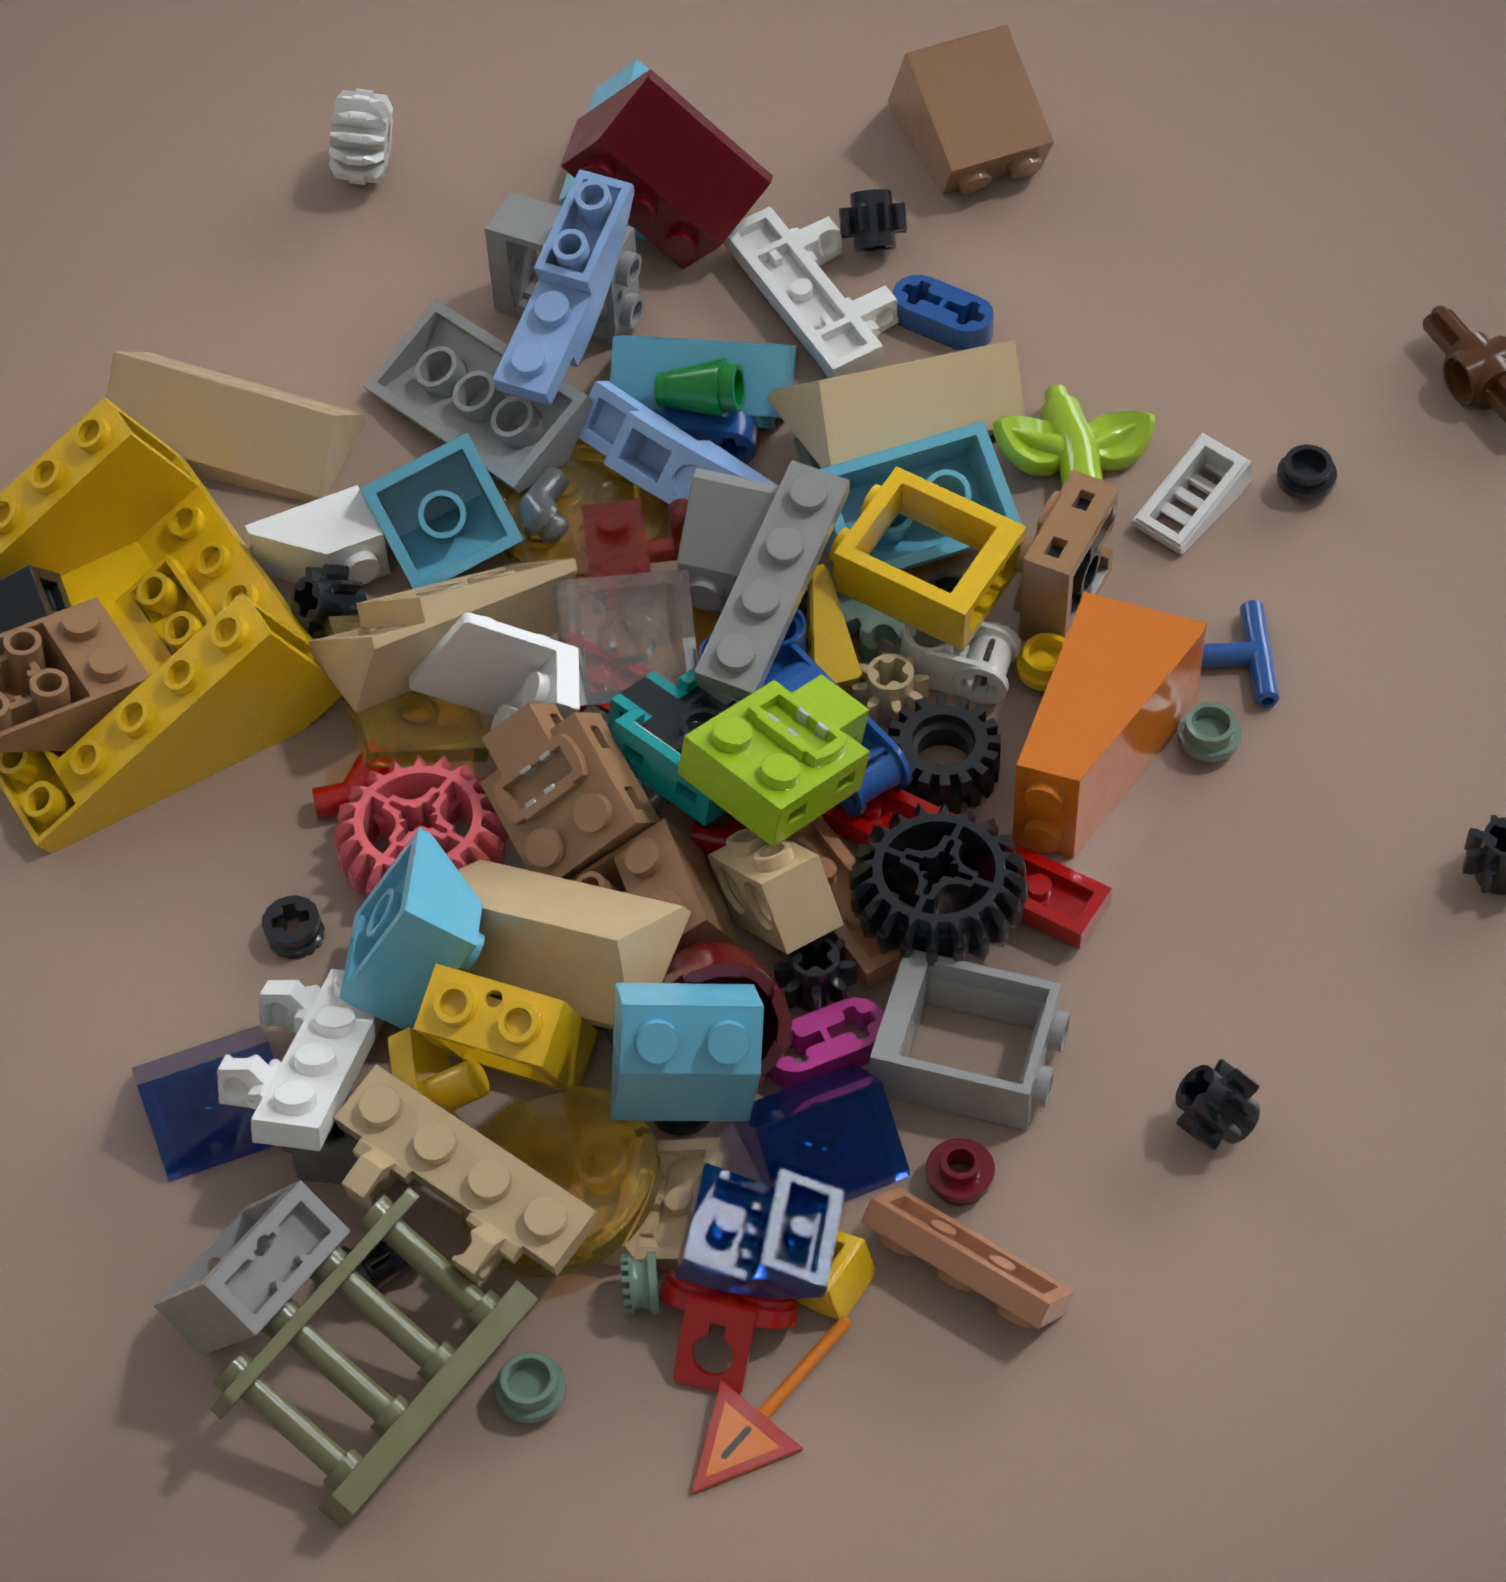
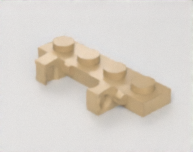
(505, 1199)

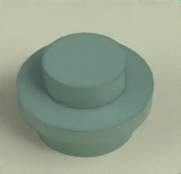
(1209, 732)
(530, 1387)

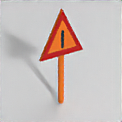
(744, 1437)

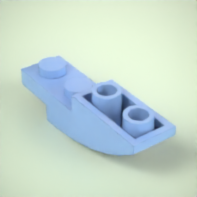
(570, 290)
(650, 447)

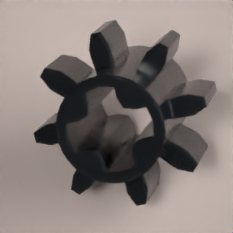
(873, 220)
(325, 594)
(1487, 856)
(816, 974)
(1217, 1104)

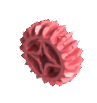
(414, 799)

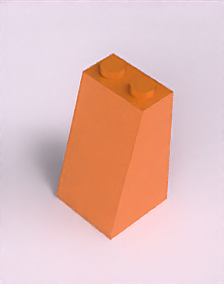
(1103, 718)

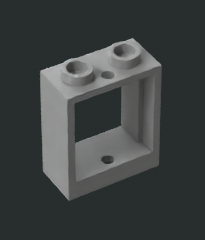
(512, 241)
(982, 993)
(260, 1266)

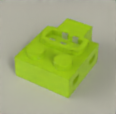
(780, 756)

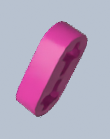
(826, 1044)

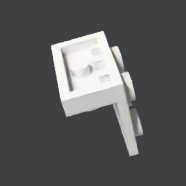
(499, 669)

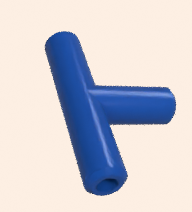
(1254, 652)

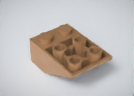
(62, 677)
(669, 869)

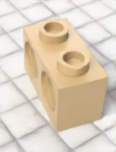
(775, 890)

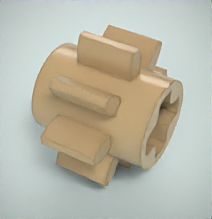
(889, 686)

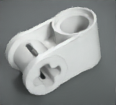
(962, 671)

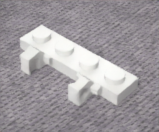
(788, 273)
(310, 1085)

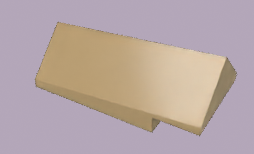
(902, 402)
(236, 427)
(403, 627)
(570, 937)

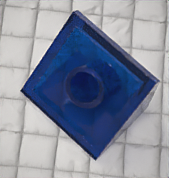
(185, 1108)
(828, 1131)

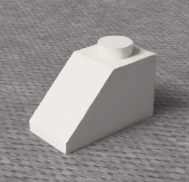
(320, 532)

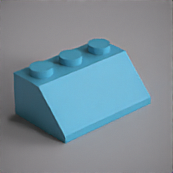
(764, 365)
(954, 460)

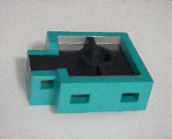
(650, 731)

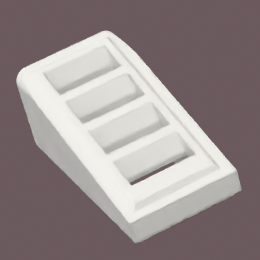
(1203, 455)

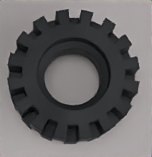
(952, 727)

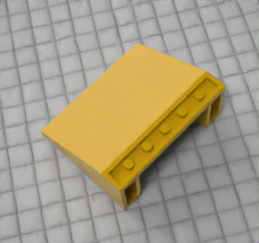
(201, 614)

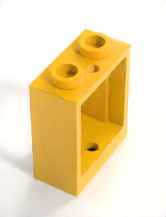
(940, 614)
(517, 1036)

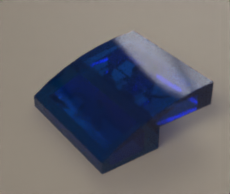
(760, 1235)

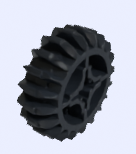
(927, 867)

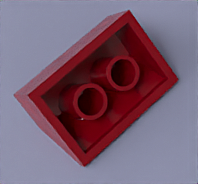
(683, 168)

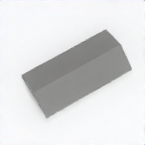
(446, 386)

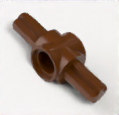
(1472, 363)

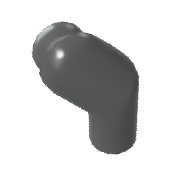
(539, 506)

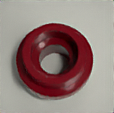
(955, 1187)

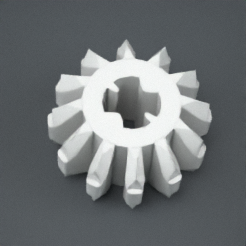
(361, 136)

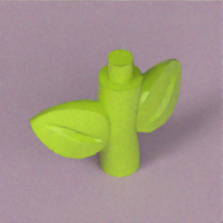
(1068, 442)

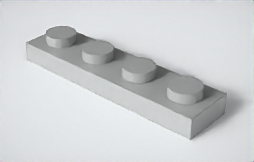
(772, 581)

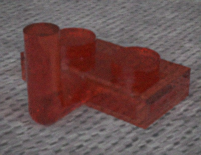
(618, 537)

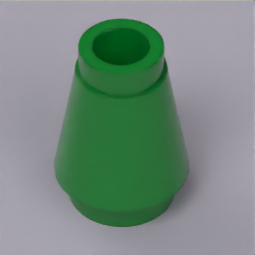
(702, 388)

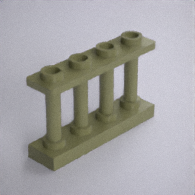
(395, 1420)

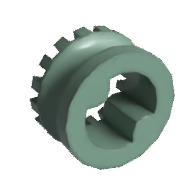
(642, 1282)

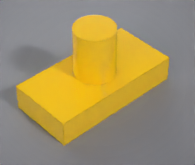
(429, 1071)

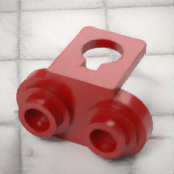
(735, 1312)

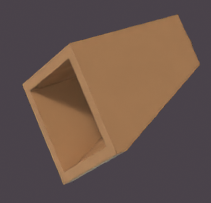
(971, 111)

